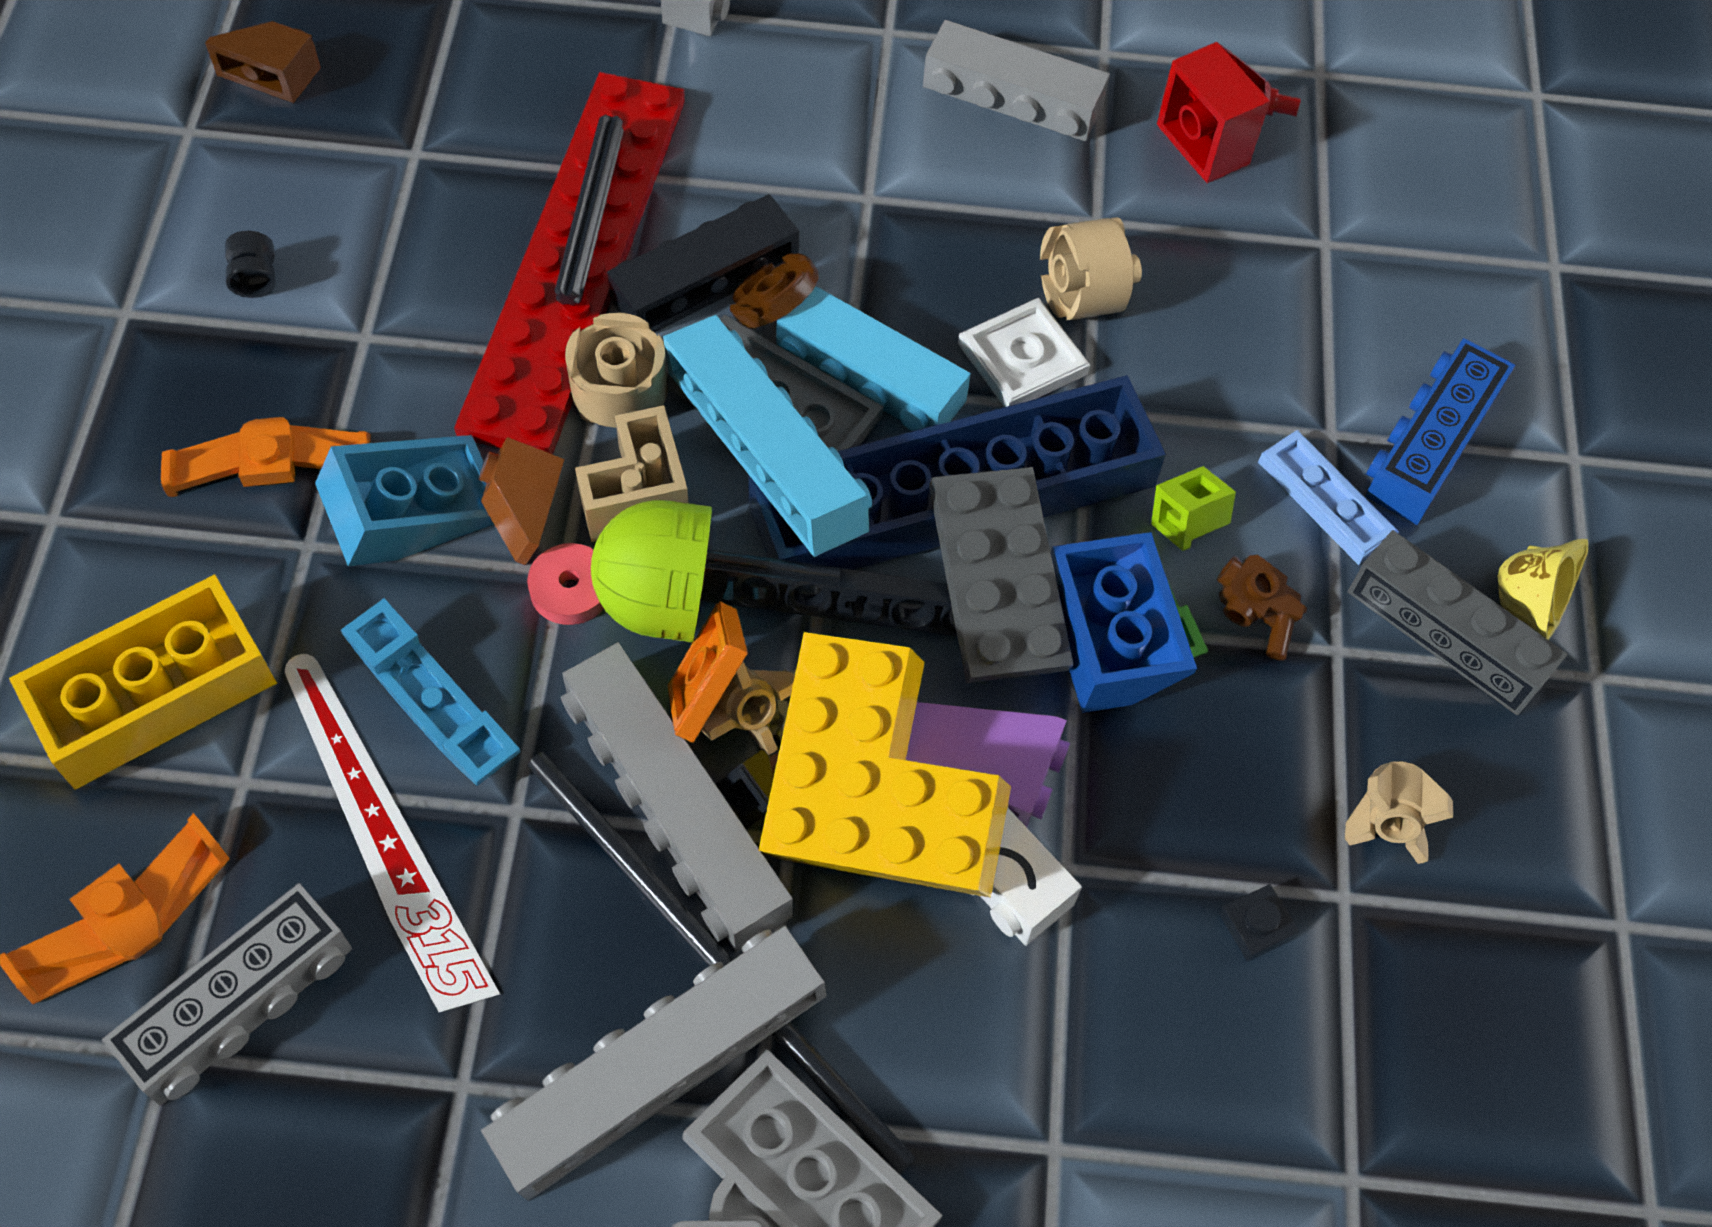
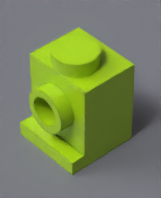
(1192, 506)

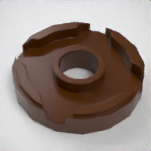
(774, 291)

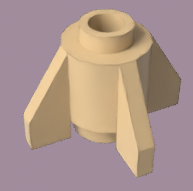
(750, 698)
(1399, 807)

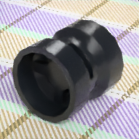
(250, 264)

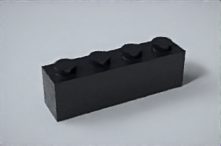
(703, 263)

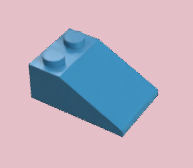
(402, 496)

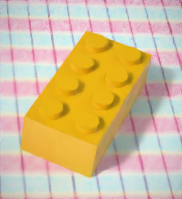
(142, 682)

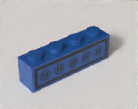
(1438, 431)

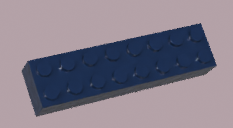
(1078, 441)

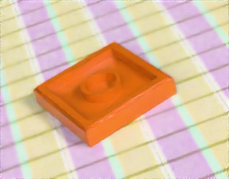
(706, 671)

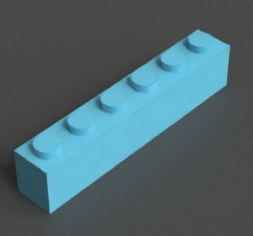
(768, 435)

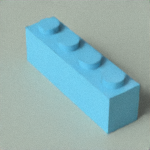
(874, 360)

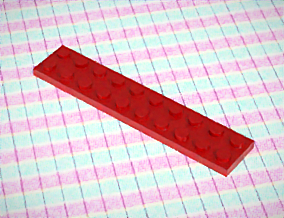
(523, 374)

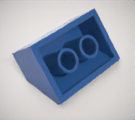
(1119, 621)

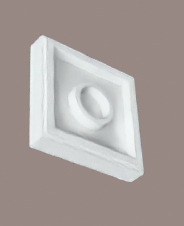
(1023, 354)

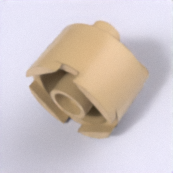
(1088, 268)
(616, 368)

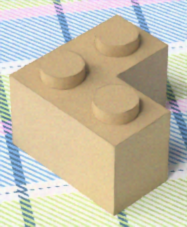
(644, 473)

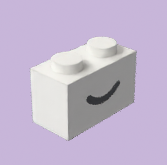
(1028, 884)

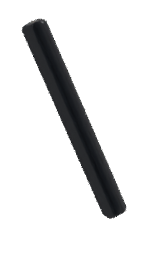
(589, 211)

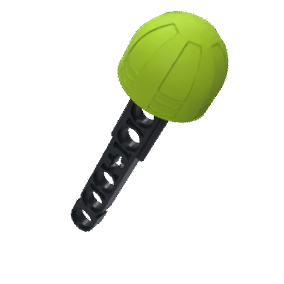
(657, 568)

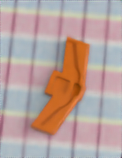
(260, 453)
(119, 916)

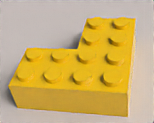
(852, 797)

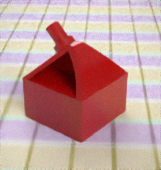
(1217, 109)

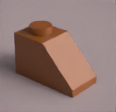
(520, 494)

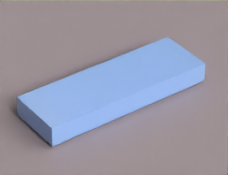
(1326, 496)

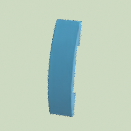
(428, 693)

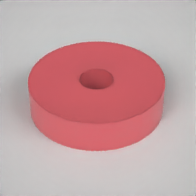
(545, 583)

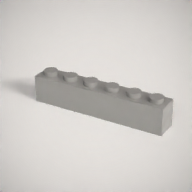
(677, 797)
(653, 1062)

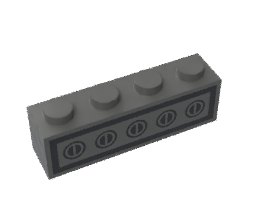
(1456, 622)

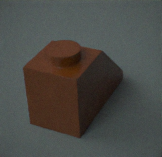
(266, 58)

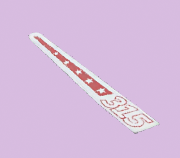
(393, 857)

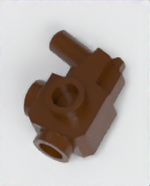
(1259, 591)

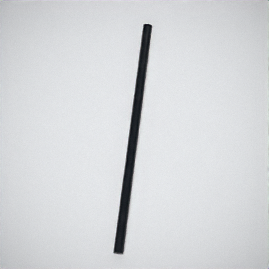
(712, 952)

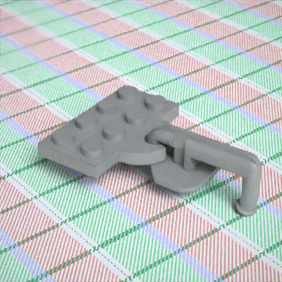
(795, 1161)

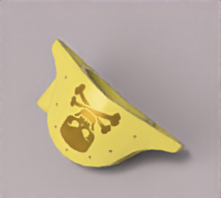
(1540, 582)

